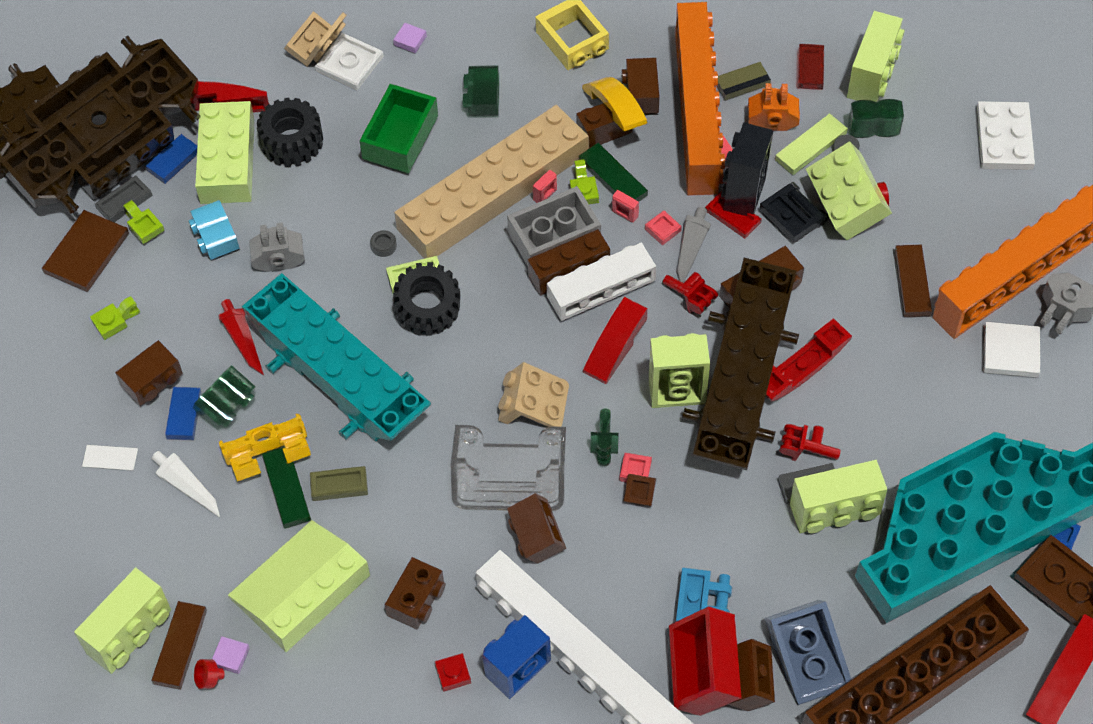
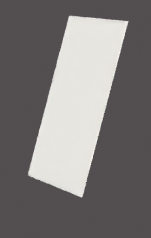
(110, 457)

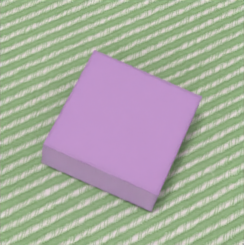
(410, 37)
(230, 654)

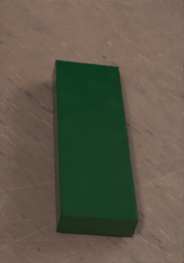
(612, 173)
(286, 489)

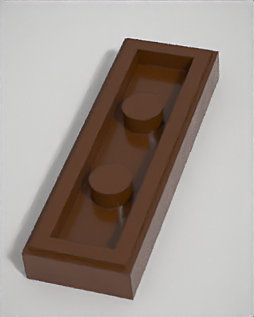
(913, 280)
(179, 645)

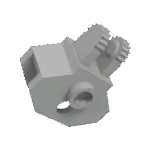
(276, 249)
(1066, 301)

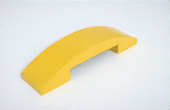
(619, 100)

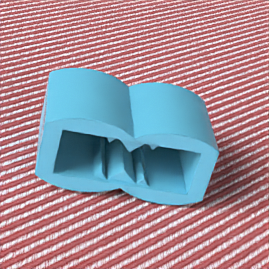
(214, 229)

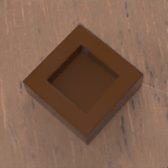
(640, 489)

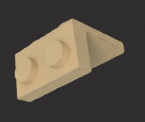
(314, 38)
(533, 395)

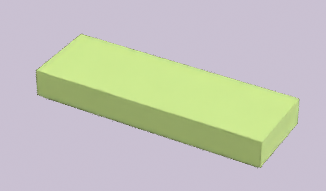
(810, 144)

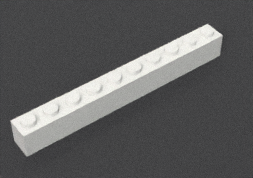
(576, 645)

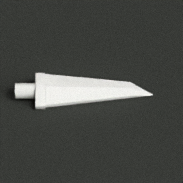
(179, 476)

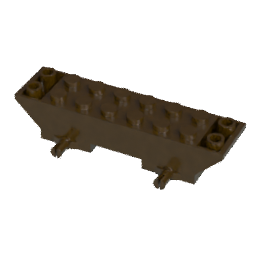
(744, 365)

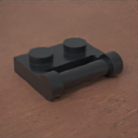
(788, 216)

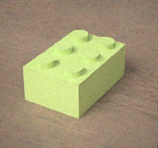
(875, 57)
(848, 191)
(678, 370)
(838, 496)
(123, 621)

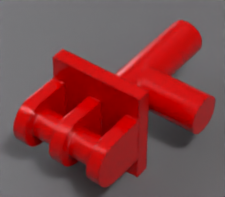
(695, 291)
(796, 437)

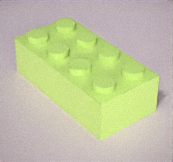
(225, 152)

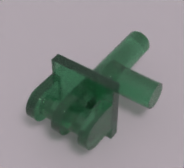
(604, 442)

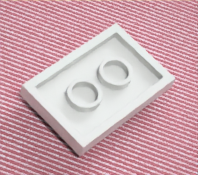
(1005, 135)

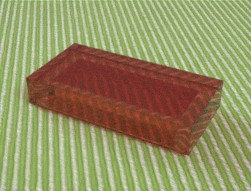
(811, 66)

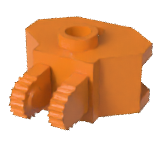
(774, 108)

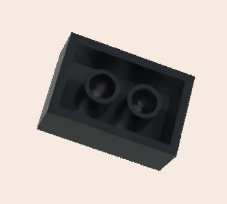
(746, 169)

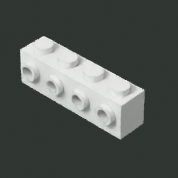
(601, 281)

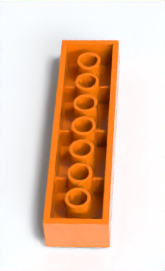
(699, 99)
(1016, 265)

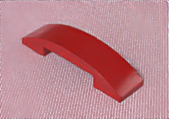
(808, 360)

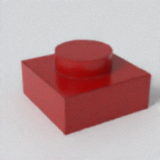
(453, 672)

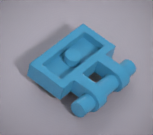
(694, 592)

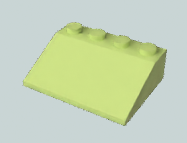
(300, 584)

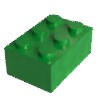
(399, 128)

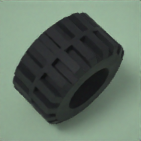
(287, 116)
(426, 279)

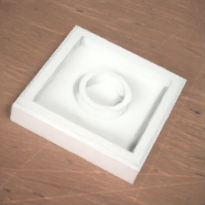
(349, 61)
(1012, 349)

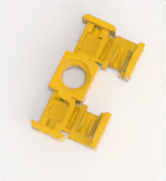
(247, 446)

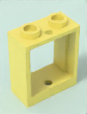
(562, 15)

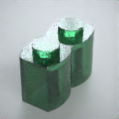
(483, 90)
(875, 118)
(224, 398)

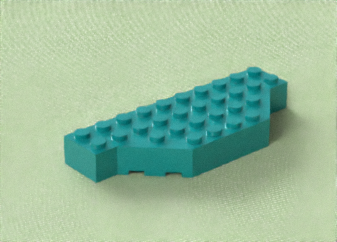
(972, 516)

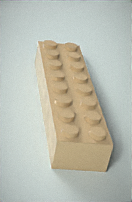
(490, 183)

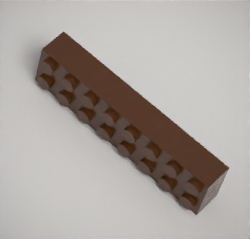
(927, 666)

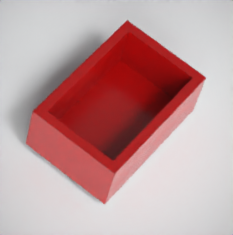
(704, 661)

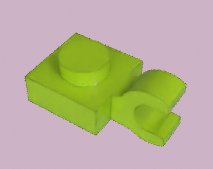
(586, 184)
(142, 224)
(112, 319)

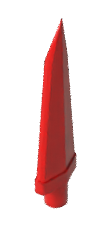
(238, 328)

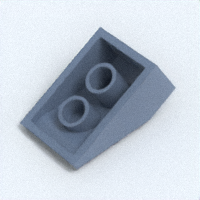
(809, 650)

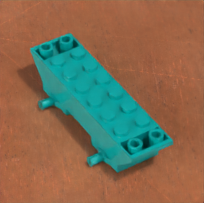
(335, 360)

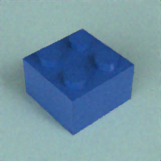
(516, 656)

